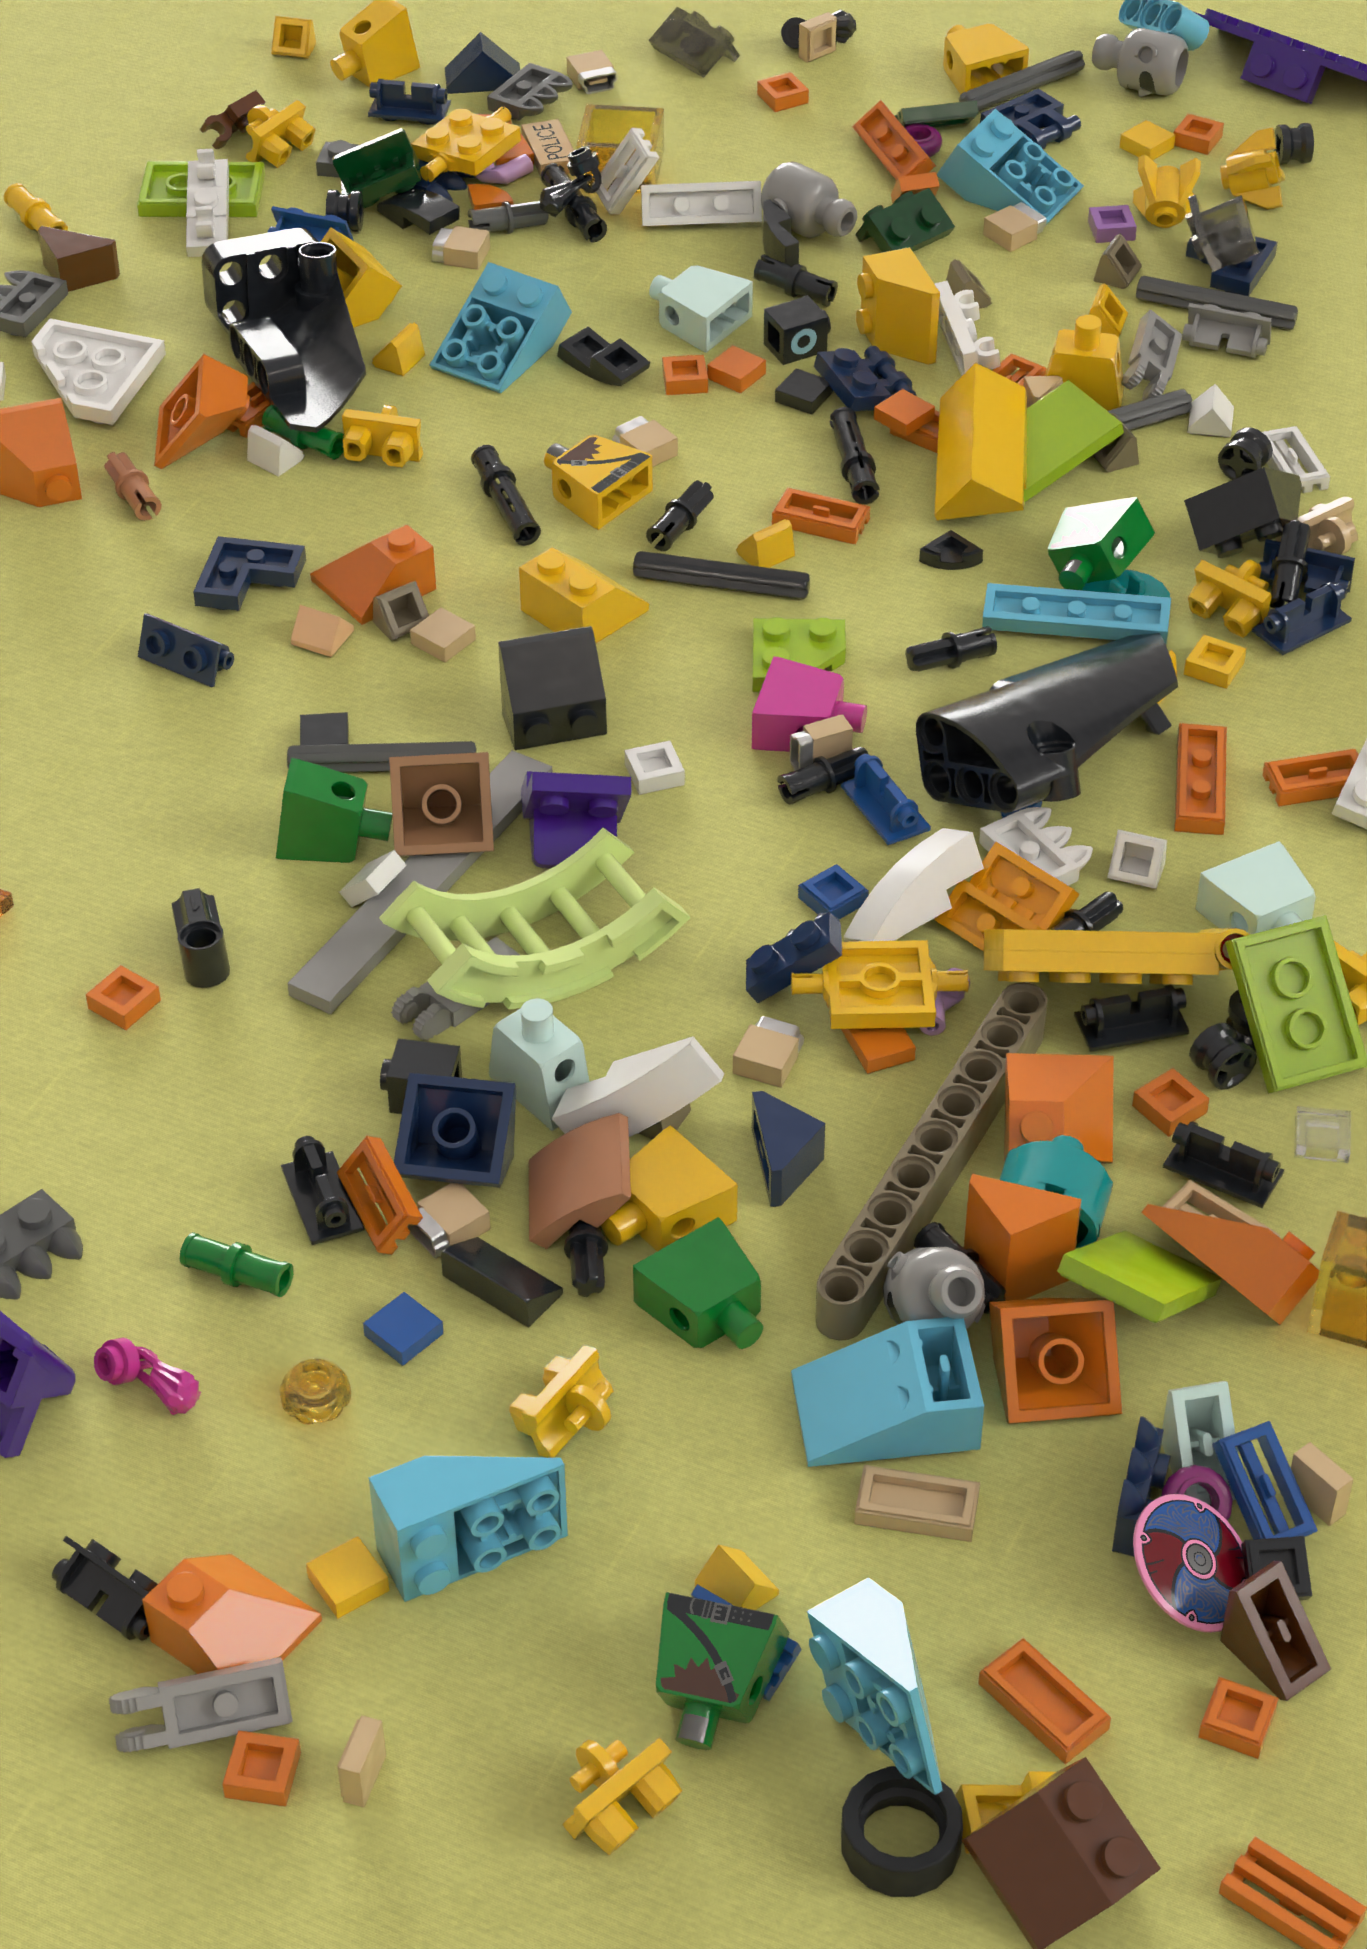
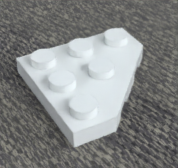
(95, 367)

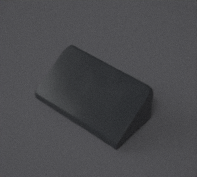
(499, 1280)

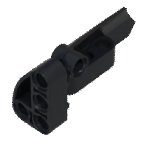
(287, 322)
(1040, 725)

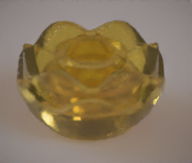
(311, 1405)

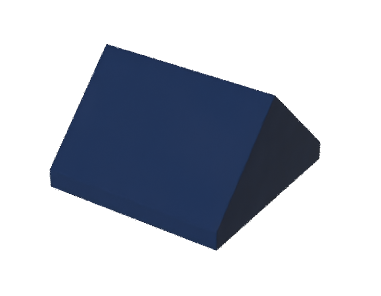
(456, 1130)

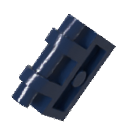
(1037, 111)
(859, 381)

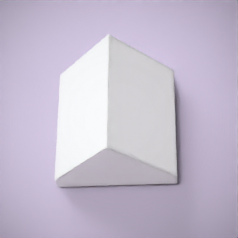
(1211, 414)
(271, 451)
(1137, 859)

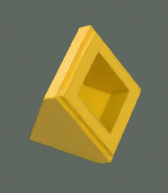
(293, 37)
(1109, 311)
(402, 352)
(768, 545)
(736, 1579)

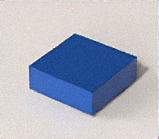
(833, 892)
(403, 1328)

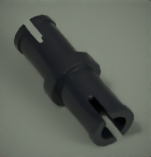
(795, 280)

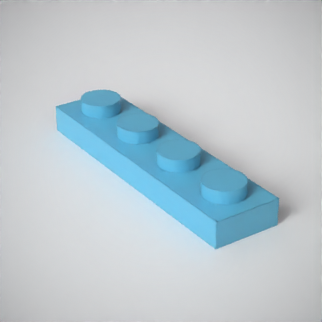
(1074, 612)

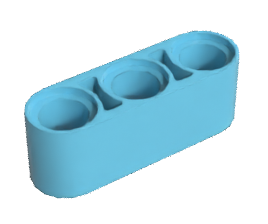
(1165, 17)

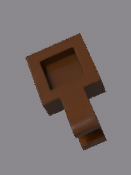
(232, 119)

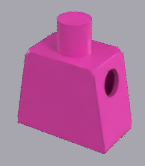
(796, 697)

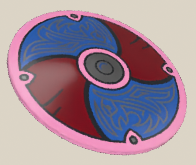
(1188, 1559)

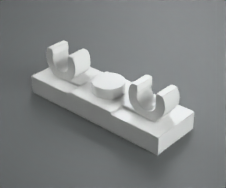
(206, 202)
(701, 203)
(957, 323)

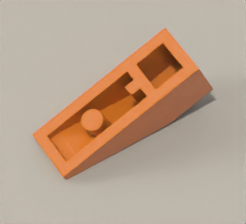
(1247, 1256)

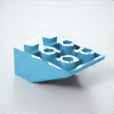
(1004, 167)
(502, 328)
(892, 1396)
(464, 1516)
(875, 1677)

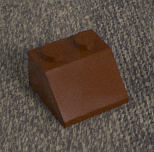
(1061, 1854)

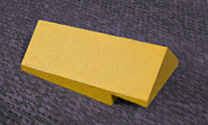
(981, 446)

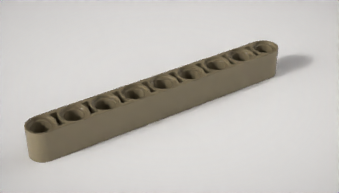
(927, 1163)

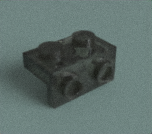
(693, 41)
(1221, 232)

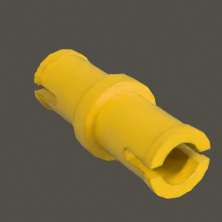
(32, 211)

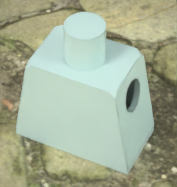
(702, 305)
(1256, 891)
(538, 1057)

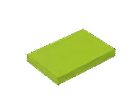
(165, 189)
(1063, 433)
(1297, 1003)
(1139, 1276)

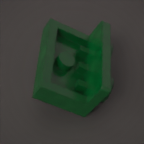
(379, 167)
(907, 223)

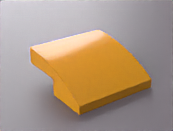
(1006, 896)

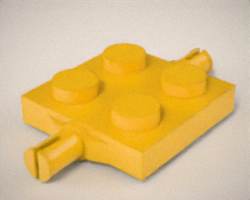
(465, 142)
(881, 985)

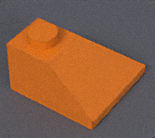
(199, 409)
(37, 454)
(376, 569)
(1060, 1097)
(1056, 1358)
(224, 1615)

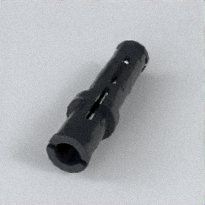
(581, 210)
(857, 464)
(490, 467)

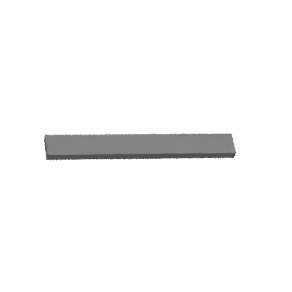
(364, 938)

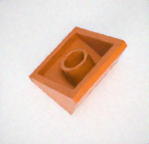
(1020, 1233)

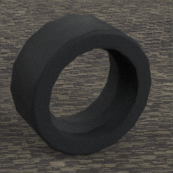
(894, 1874)

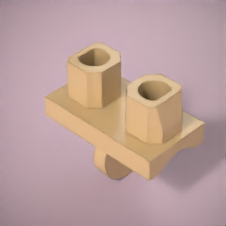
(1331, 526)

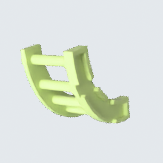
(479, 976)

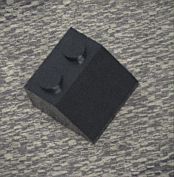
(1244, 510)
(552, 688)

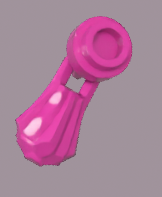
(120, 1363)

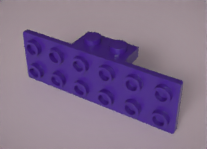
(1282, 61)

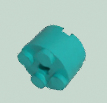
(1066, 1170)

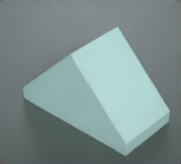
(1192, 1423)

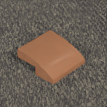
(579, 1178)

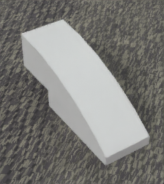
(916, 887)
(642, 1087)

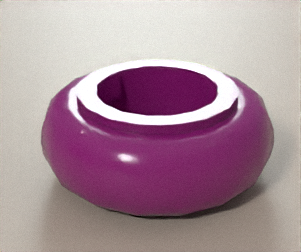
(927, 137)
(1210, 1480)

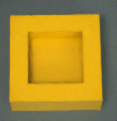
(1148, 140)
(1215, 661)
(347, 1577)

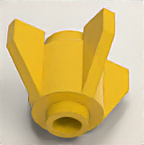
(1253, 171)
(1165, 191)

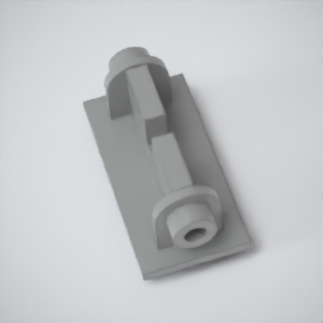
(1246, 331)

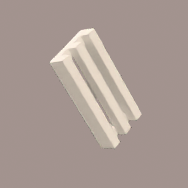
(629, 175)
(1286, 458)

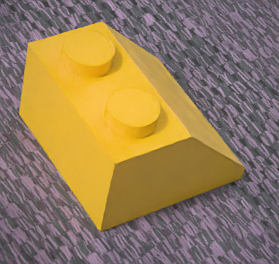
(363, 279)
(899, 305)
(573, 595)

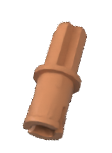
(132, 485)

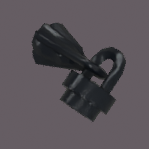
(844, 28)
(581, 161)

